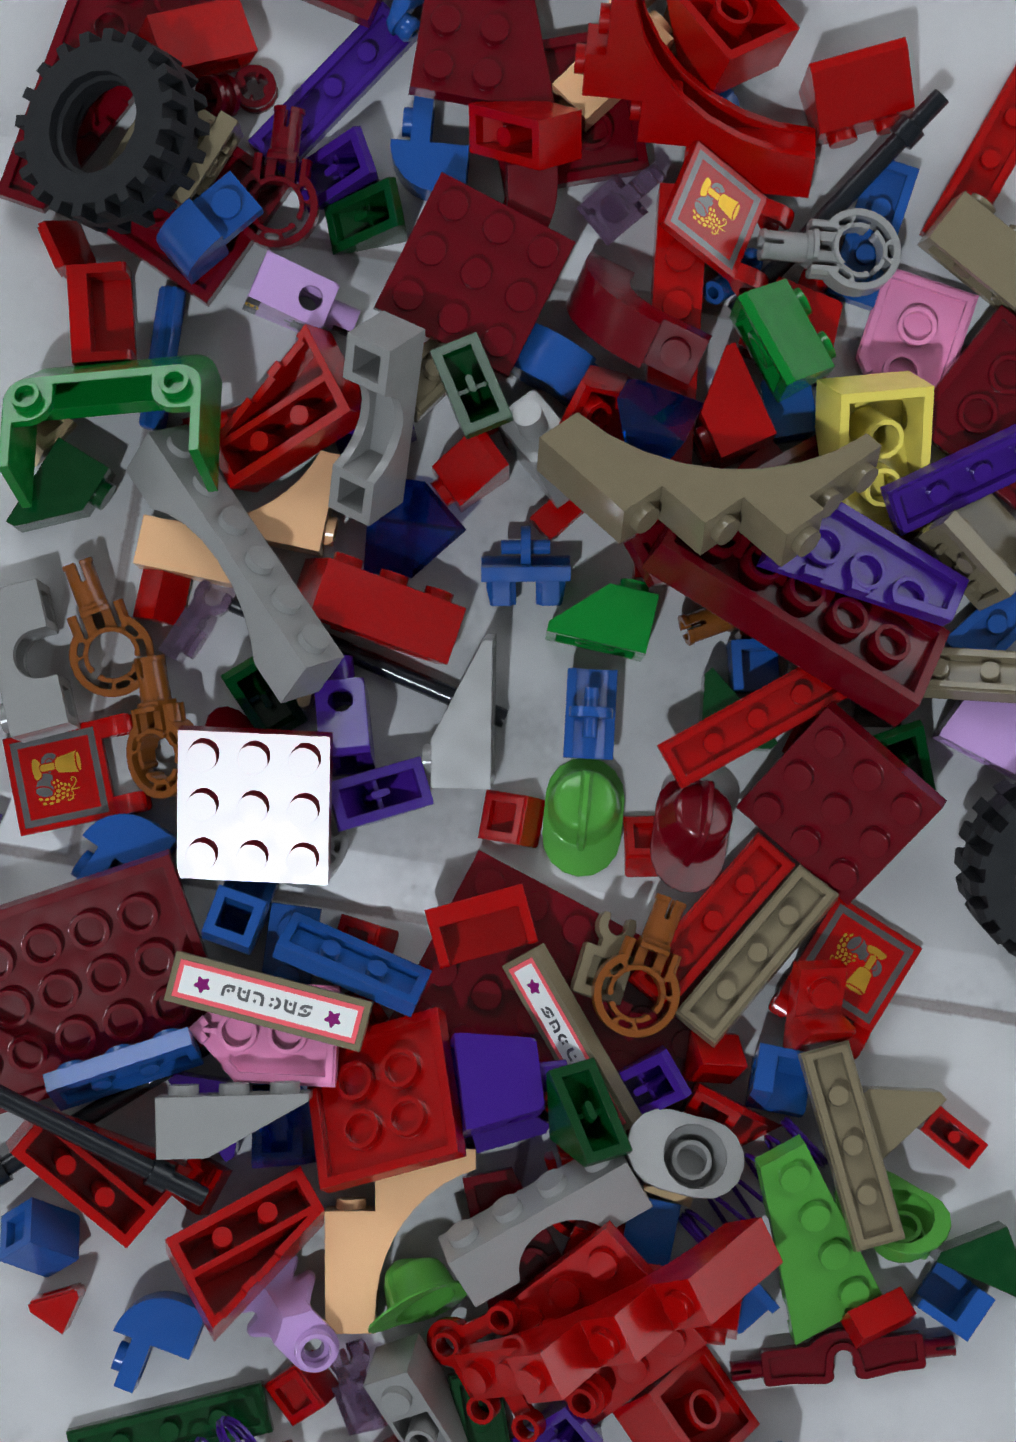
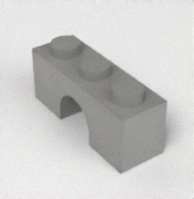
(30, 705)

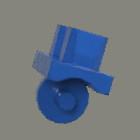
(504, 571)
(590, 714)

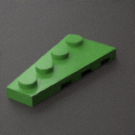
(819, 1268)

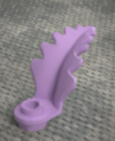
(290, 1321)

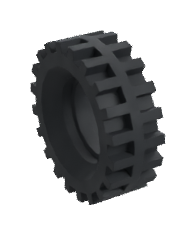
(156, 153)

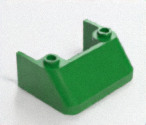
(106, 389)

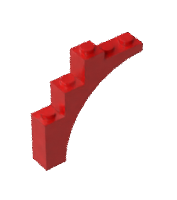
(674, 108)
(626, 1325)

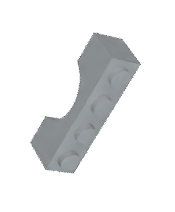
(372, 470)
(489, 1246)

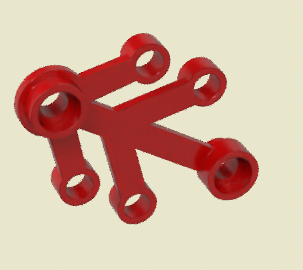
(465, 1333)

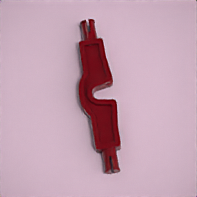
(815, 1360)

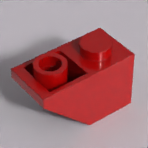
(597, 399)

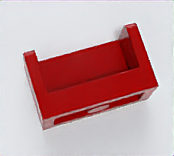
(203, 36)
(101, 313)
(481, 925)

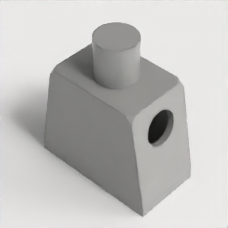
(531, 420)

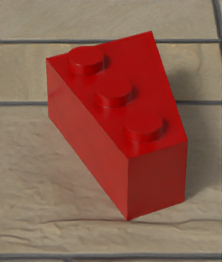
(291, 415)
(381, 607)
(92, 1184)
(244, 1246)

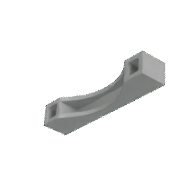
(284, 631)

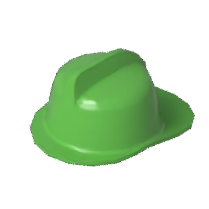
(583, 817)
(923, 1220)
(417, 1292)

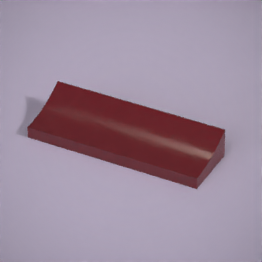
(847, 643)

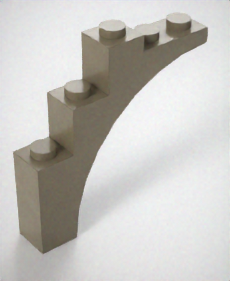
(702, 505)

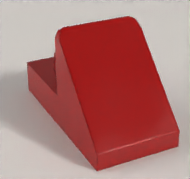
(816, 1006)

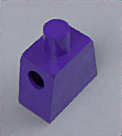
(351, 728)
(498, 1080)

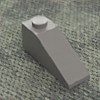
(464, 740)

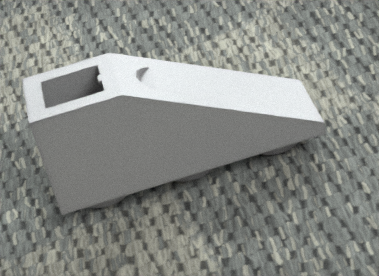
(206, 1123)
(413, 1392)

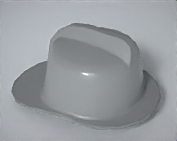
(685, 1154)

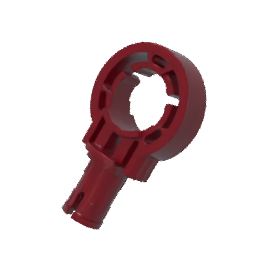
(285, 153)

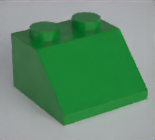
(782, 338)
(609, 621)

